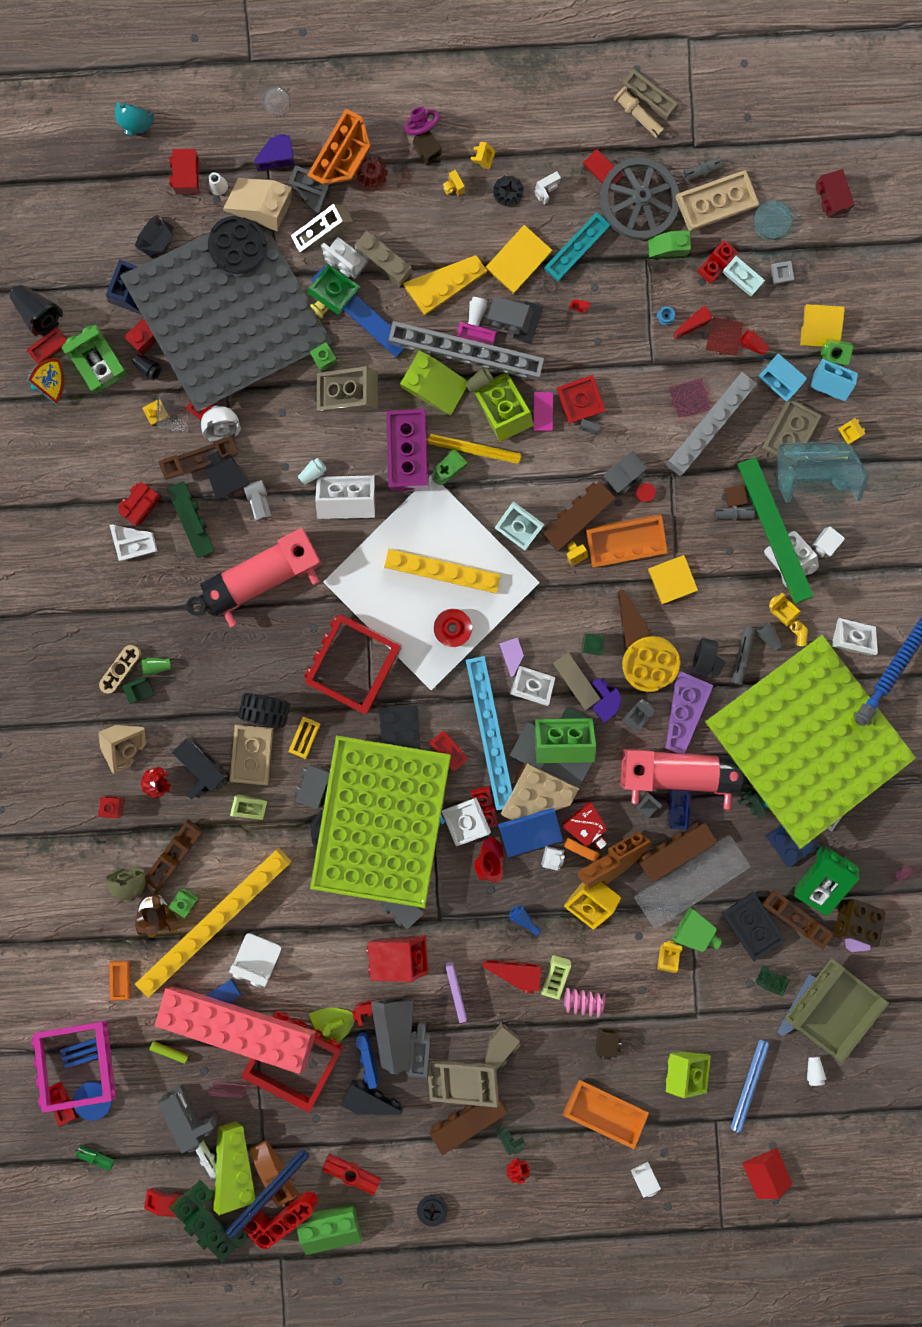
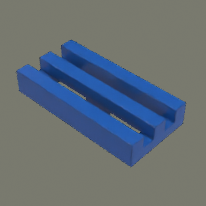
(65, 1058)

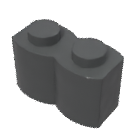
(624, 473)

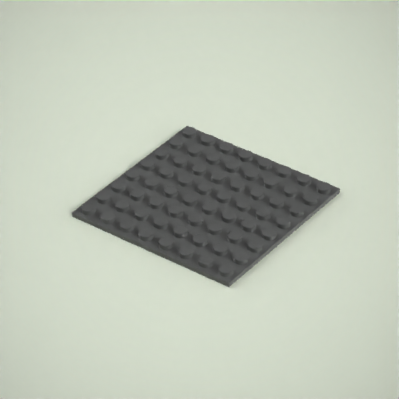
(221, 325)

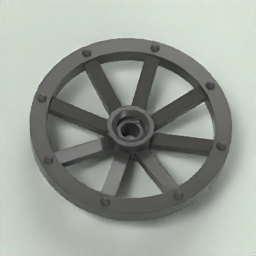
(638, 201)

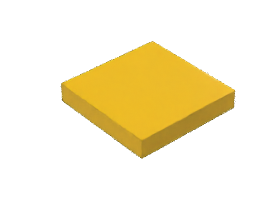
(672, 579)

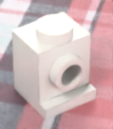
(552, 858)

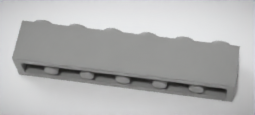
(711, 424)

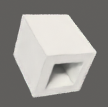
(827, 542)
(646, 1180)

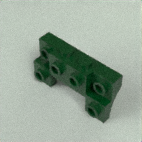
(202, 1224)

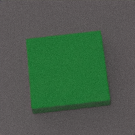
(333, 289)

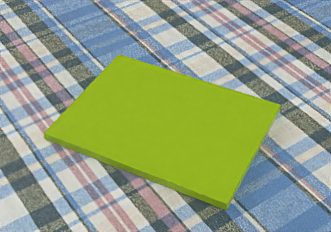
(380, 821)

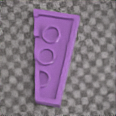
(687, 706)

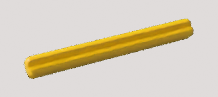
(473, 448)

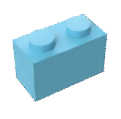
(782, 377)
(833, 380)

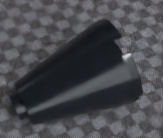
(36, 311)

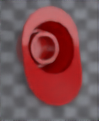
(490, 861)

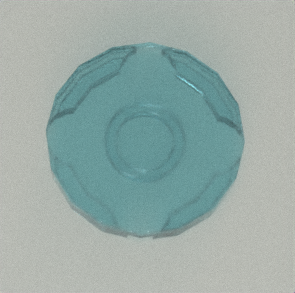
(772, 220)

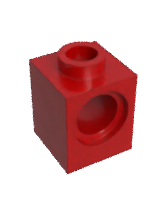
(111, 807)

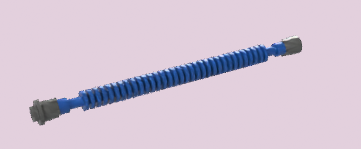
(891, 675)

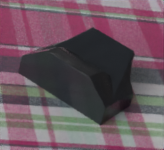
(154, 236)

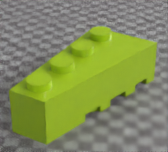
(233, 1175)

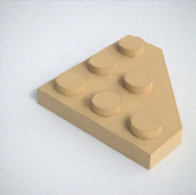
(538, 792)

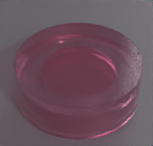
(904, 873)

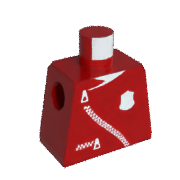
(587, 826)

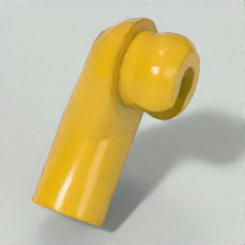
(801, 632)

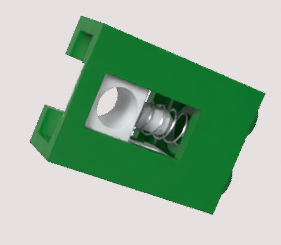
(837, 870)

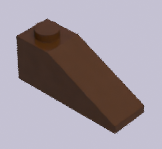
(632, 623)

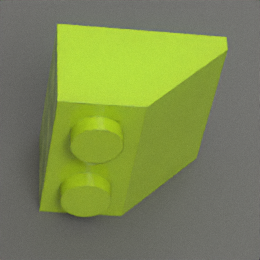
(687, 1074)

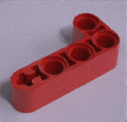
(267, 1231)

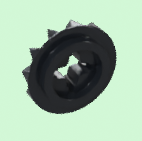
(513, 197)
(438, 1216)

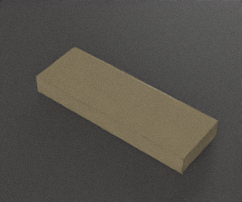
(649, 94)
(576, 681)

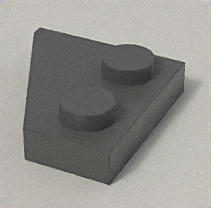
(309, 190)

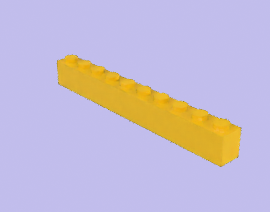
(213, 922)

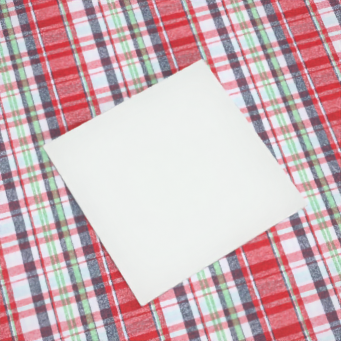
(406, 604)

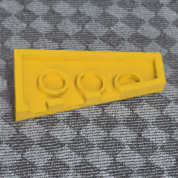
(441, 285)

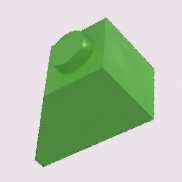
(670, 244)

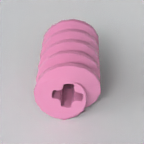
(583, 1002)

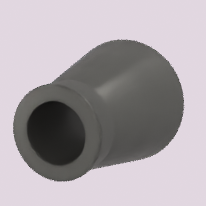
(769, 634)

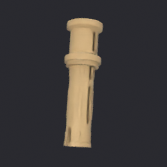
(632, 106)

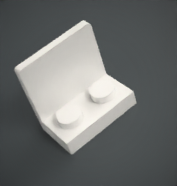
(344, 257)

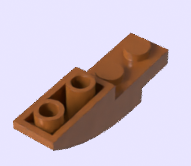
(618, 860)
(268, 1167)

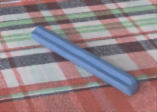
(750, 1086)

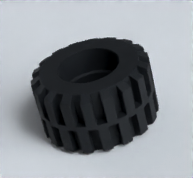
(264, 710)

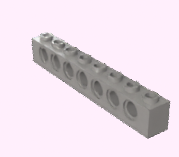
(465, 351)

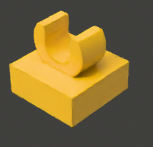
(484, 155)
(454, 183)
(151, 412)
(851, 431)
(576, 554)

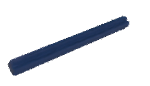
(267, 1193)

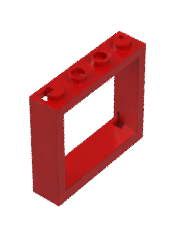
(320, 655)
(283, 1091)

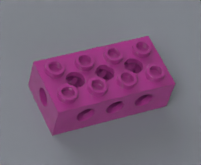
(397, 442)

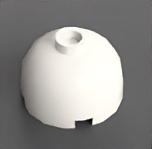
(219, 423)

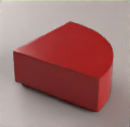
(579, 305)

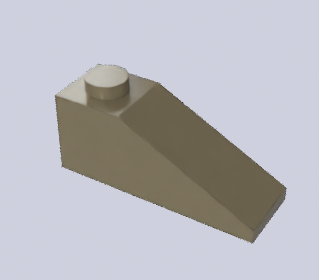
(322, 227)

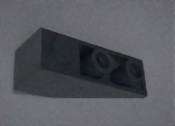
(368, 1101)

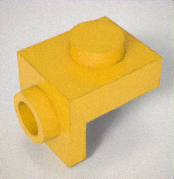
(783, 609)
(669, 956)

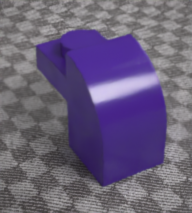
(609, 702)

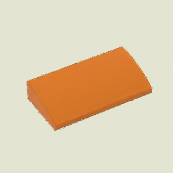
(626, 540)
(605, 1114)

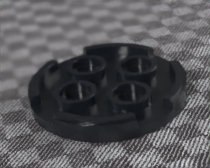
(237, 245)

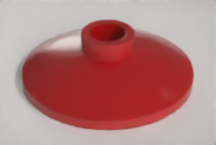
(457, 618)

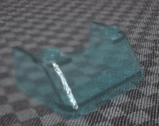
(820, 462)

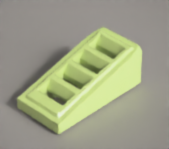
(557, 965)

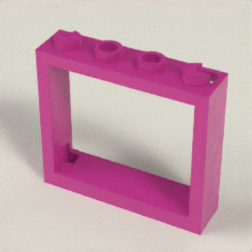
(105, 1064)

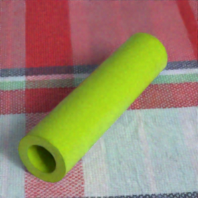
(169, 1052)

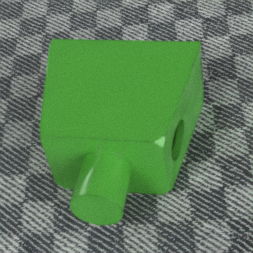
(696, 932)

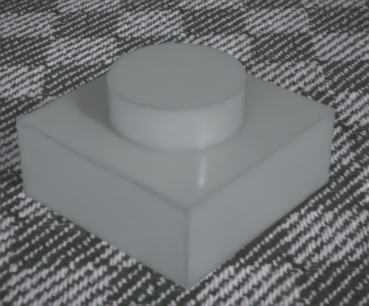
(782, 272)

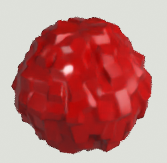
(154, 783)

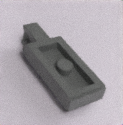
(419, 1052)

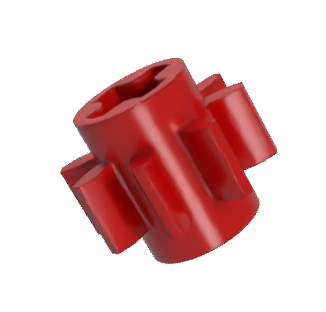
(518, 1171)

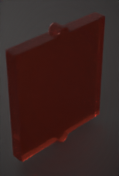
(724, 336)

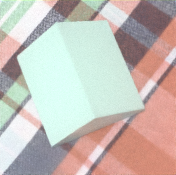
(519, 526)

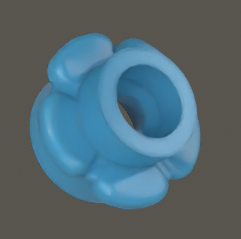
(661, 315)

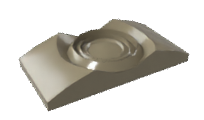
(463, 1083)

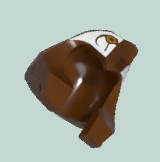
(154, 916)

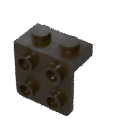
(859, 922)

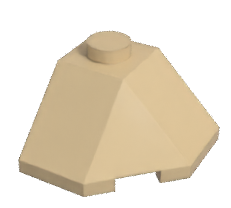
(120, 745)

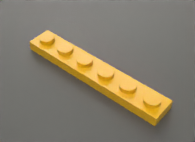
(442, 571)

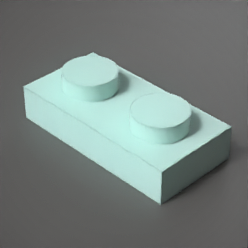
(743, 276)

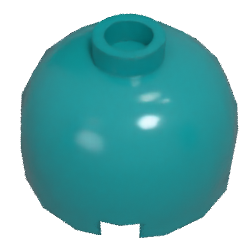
(133, 118)

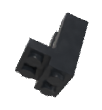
(203, 766)

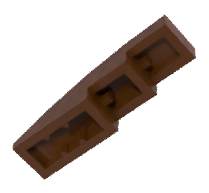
(172, 856)

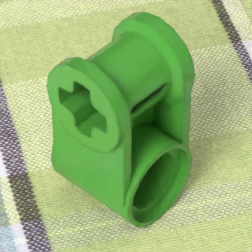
(450, 466)

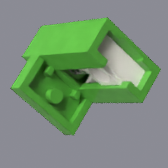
(86, 345)

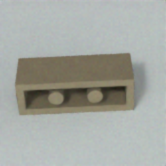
(383, 259)

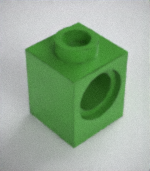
(845, 351)
(323, 357)
(183, 903)

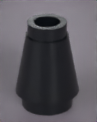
(147, 367)

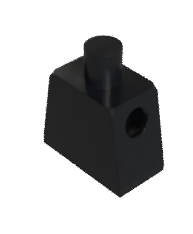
(224, 474)

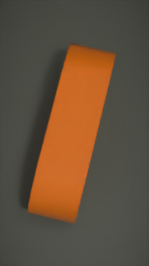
(582, 850)

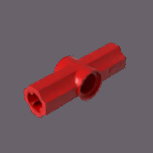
(362, 1180)

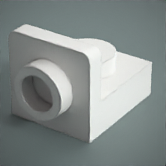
(547, 184)

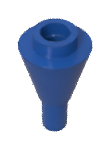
(521, 917)

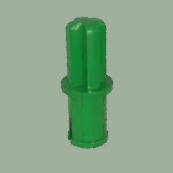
(95, 1158)

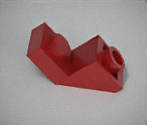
(159, 1203)

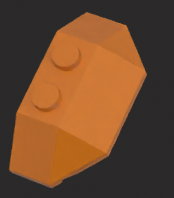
(342, 151)

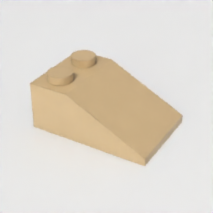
(260, 201)

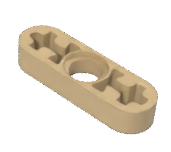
(116, 684)

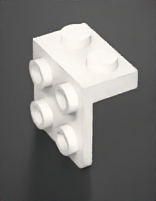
(806, 556)
(255, 960)

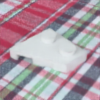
(132, 542)

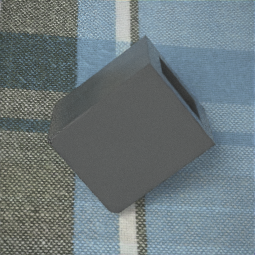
(647, 805)

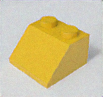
(593, 904)

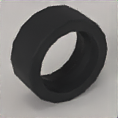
(704, 656)

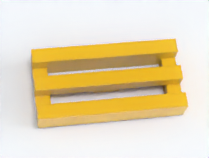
(298, 752)

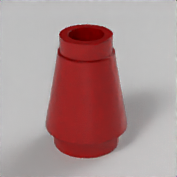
(753, 342)

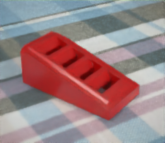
(698, 320)

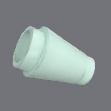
(312, 471)

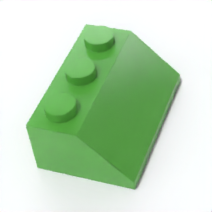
(565, 740)
(329, 1229)

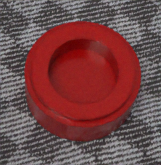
(645, 492)

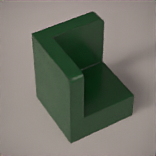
(138, 690)

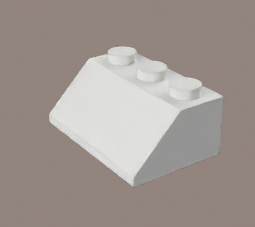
(345, 497)

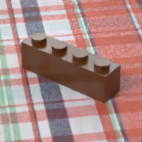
(578, 516)
(676, 851)
(464, 1125)

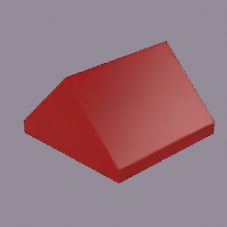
(768, 1175)

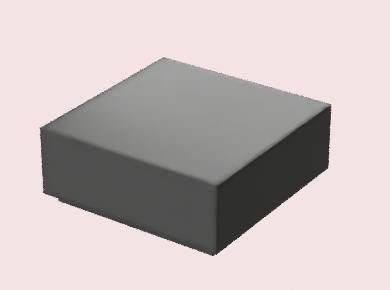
(589, 427)

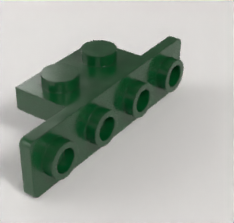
(192, 523)

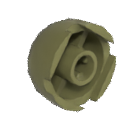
(126, 885)

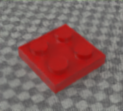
(580, 399)

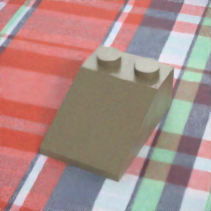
(347, 390)

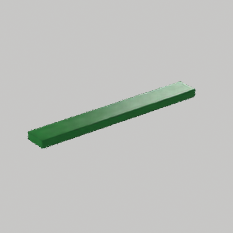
(775, 531)

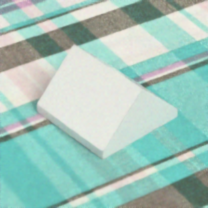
(855, 637)
(533, 685)

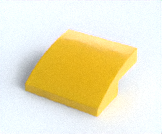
(821, 324)

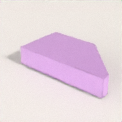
(512, 654)

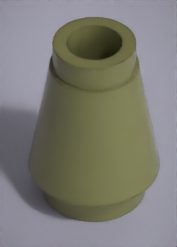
(480, 380)

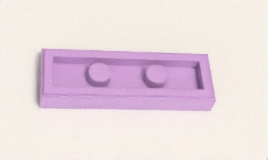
(456, 992)

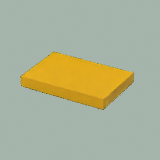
(518, 259)

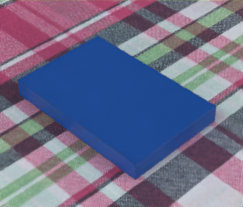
(530, 832)

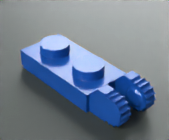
(367, 1058)

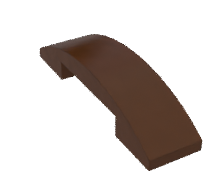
(196, 459)
(798, 919)

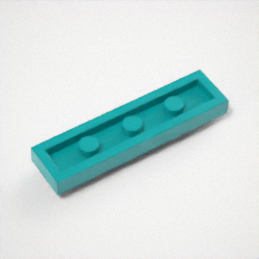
(577, 247)

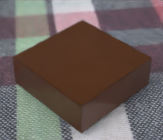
(736, 495)

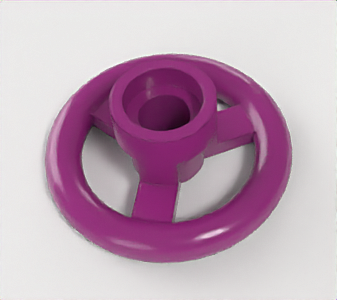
(419, 117)

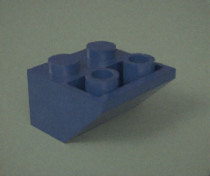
(117, 291)

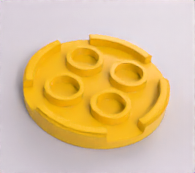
(651, 663)

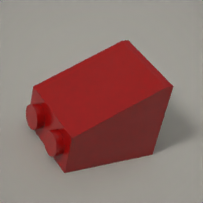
(398, 958)

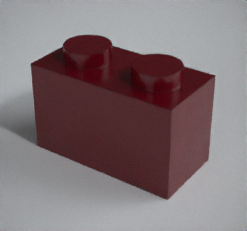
(834, 193)

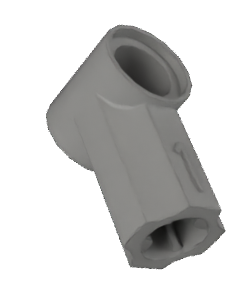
(257, 495)

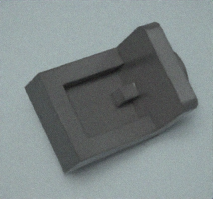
(638, 715)

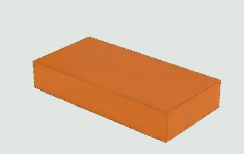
(119, 980)

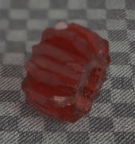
(372, 179)

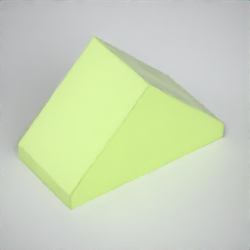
(248, 807)

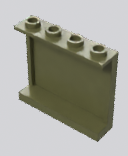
(836, 1010)

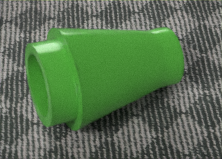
(155, 665)

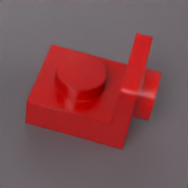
(360, 1009)

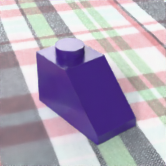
(276, 153)

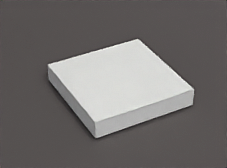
(466, 822)

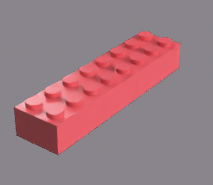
(235, 1029)

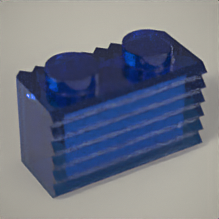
(678, 809)

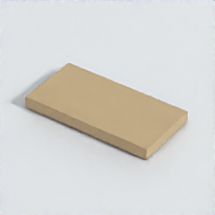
(717, 200)

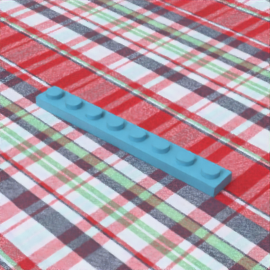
(489, 730)

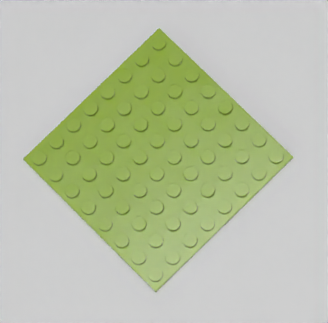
(802, 745)

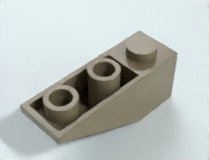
(500, 1045)

